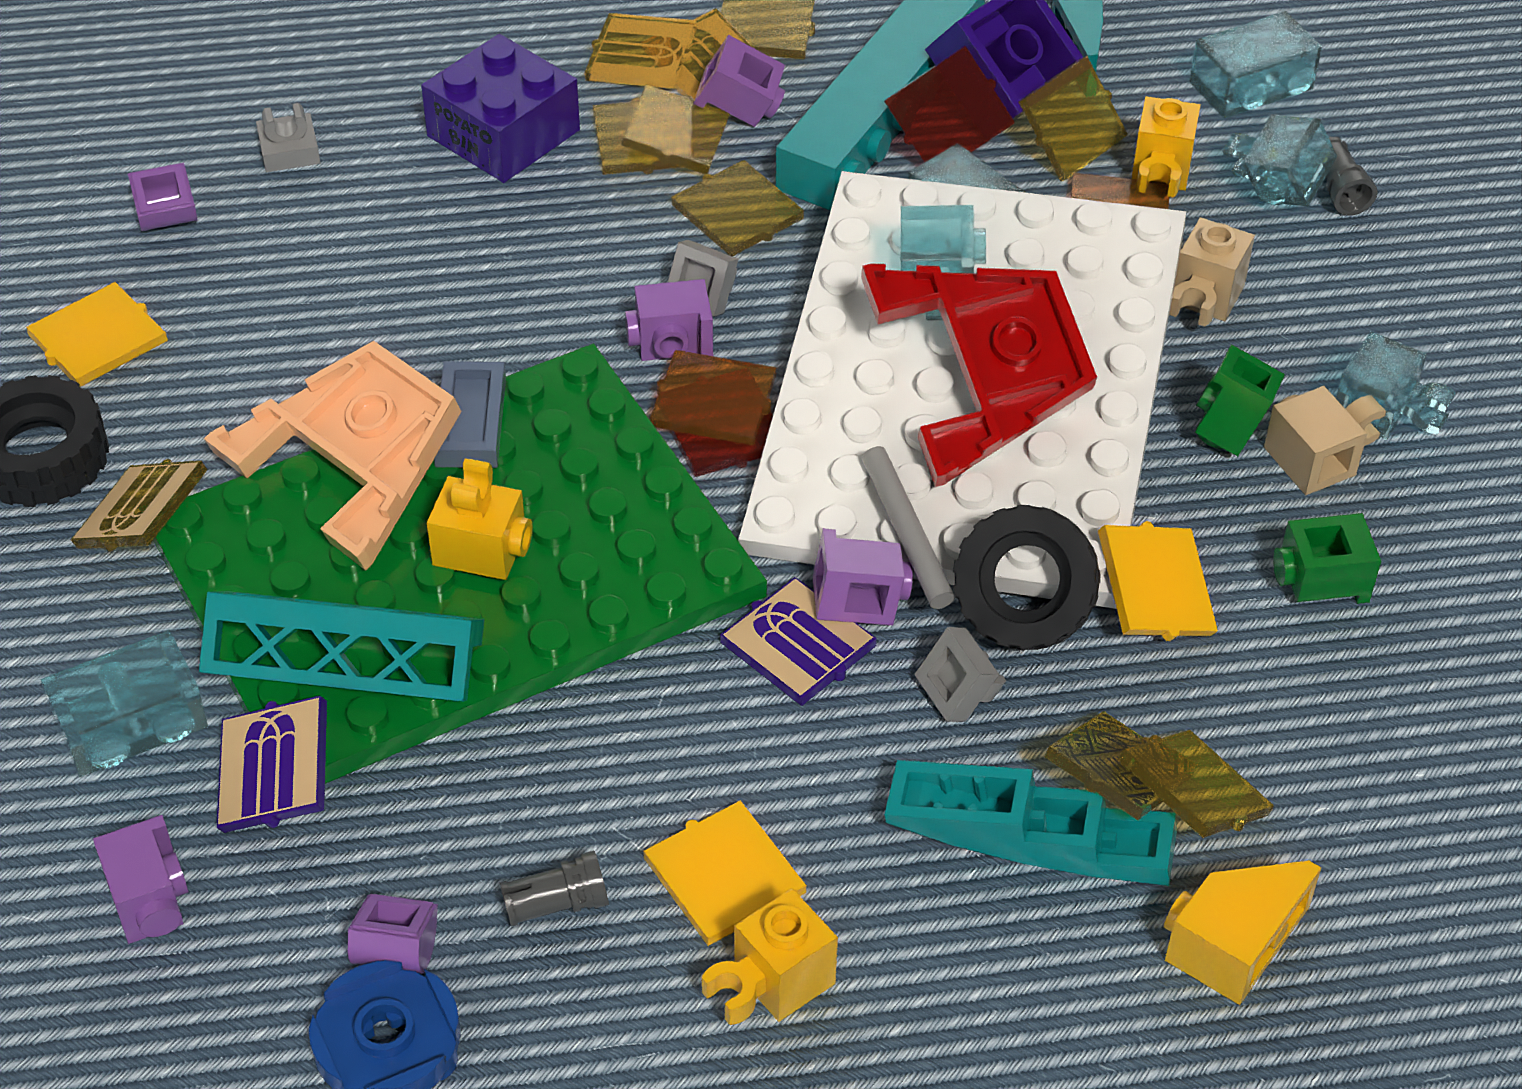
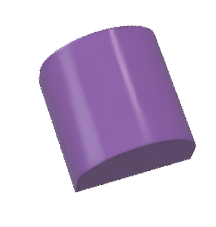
(162, 196)
(393, 931)

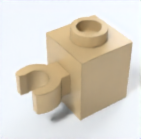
(1211, 270)
(1319, 438)

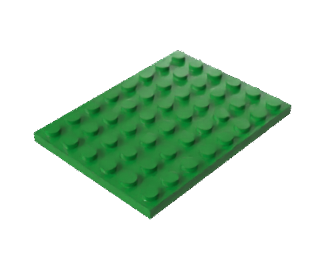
(612, 566)

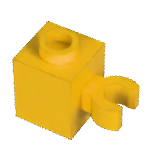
(1165, 143)
(478, 524)
(779, 957)

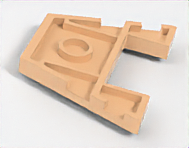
(367, 419)

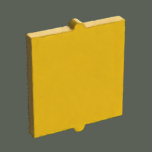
(96, 334)
(1157, 581)
(722, 870)

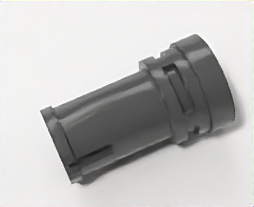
(1348, 183)
(572, 886)

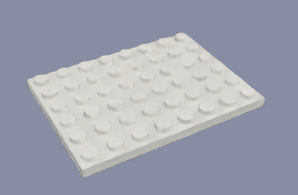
(877, 383)

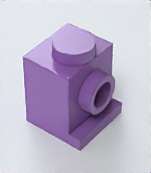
(742, 82)
(670, 319)
(859, 580)
(143, 878)

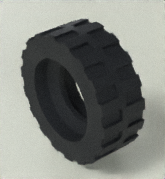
(67, 466)
(976, 577)

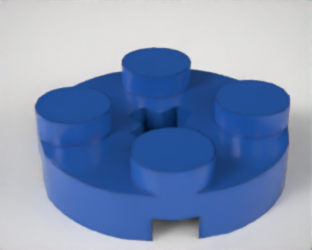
(401, 997)

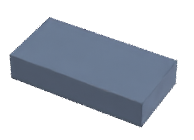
(480, 395)

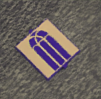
(792, 646)
(272, 764)

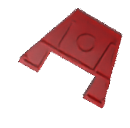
(1010, 342)

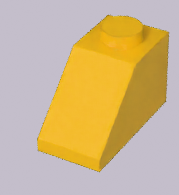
(1238, 923)

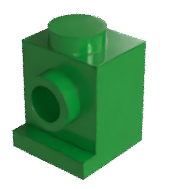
(1236, 400)
(1328, 558)

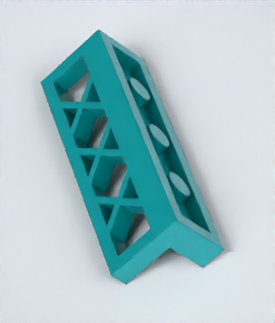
(343, 619)

